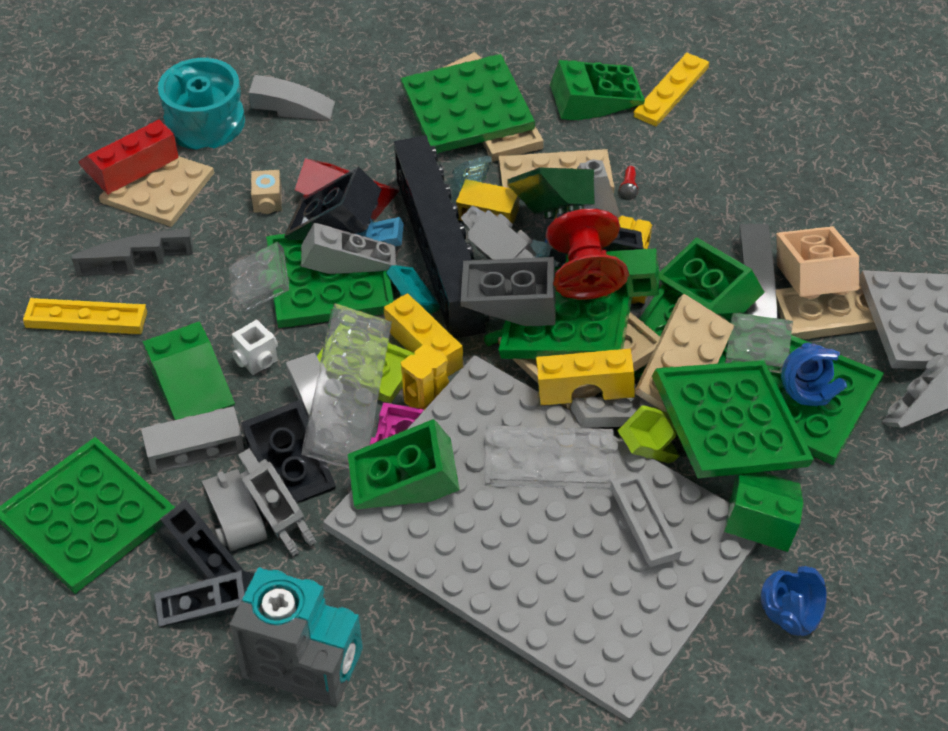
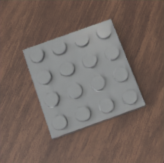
(908, 314)

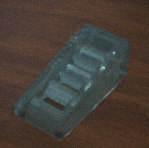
(472, 170)

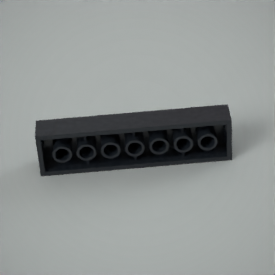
(437, 231)

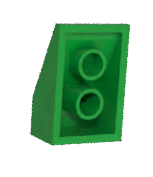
(188, 372)
(404, 468)
(765, 509)

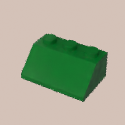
(712, 279)

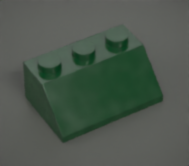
(554, 190)

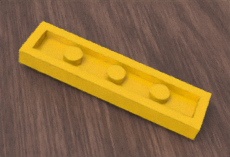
(671, 89)
(85, 316)

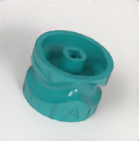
(202, 103)

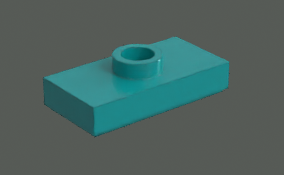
(409, 282)

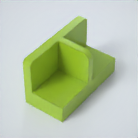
(650, 434)

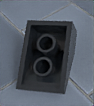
(339, 204)
(280, 440)

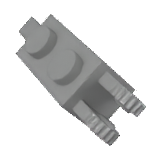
(495, 237)
(274, 500)

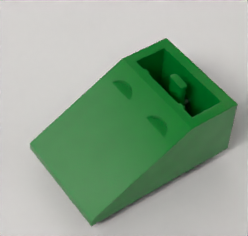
(594, 89)

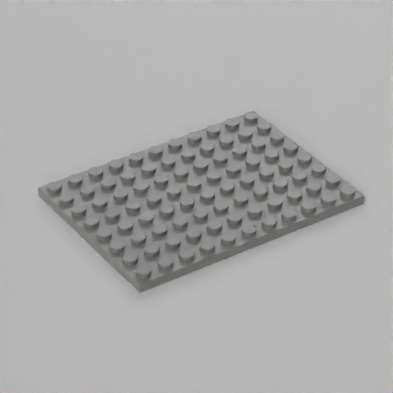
(553, 565)

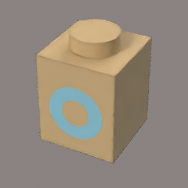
(266, 191)

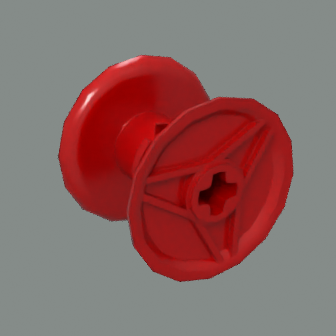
(589, 269)

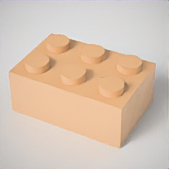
(817, 262)

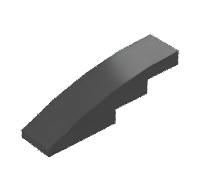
(125, 253)
(757, 255)

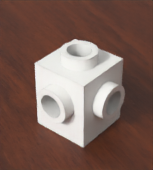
(254, 347)

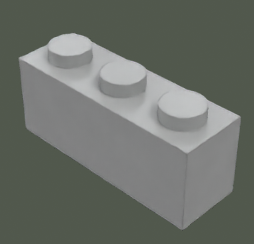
(192, 440)

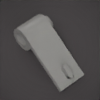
(235, 511)

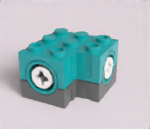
(294, 639)

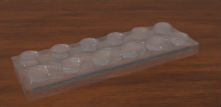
(346, 386)

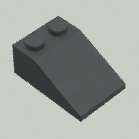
(511, 289)

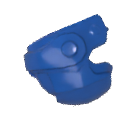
(808, 374)
(795, 600)

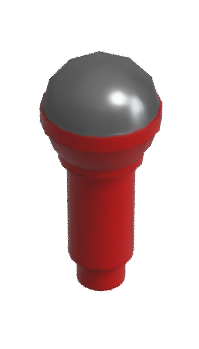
(628, 188)

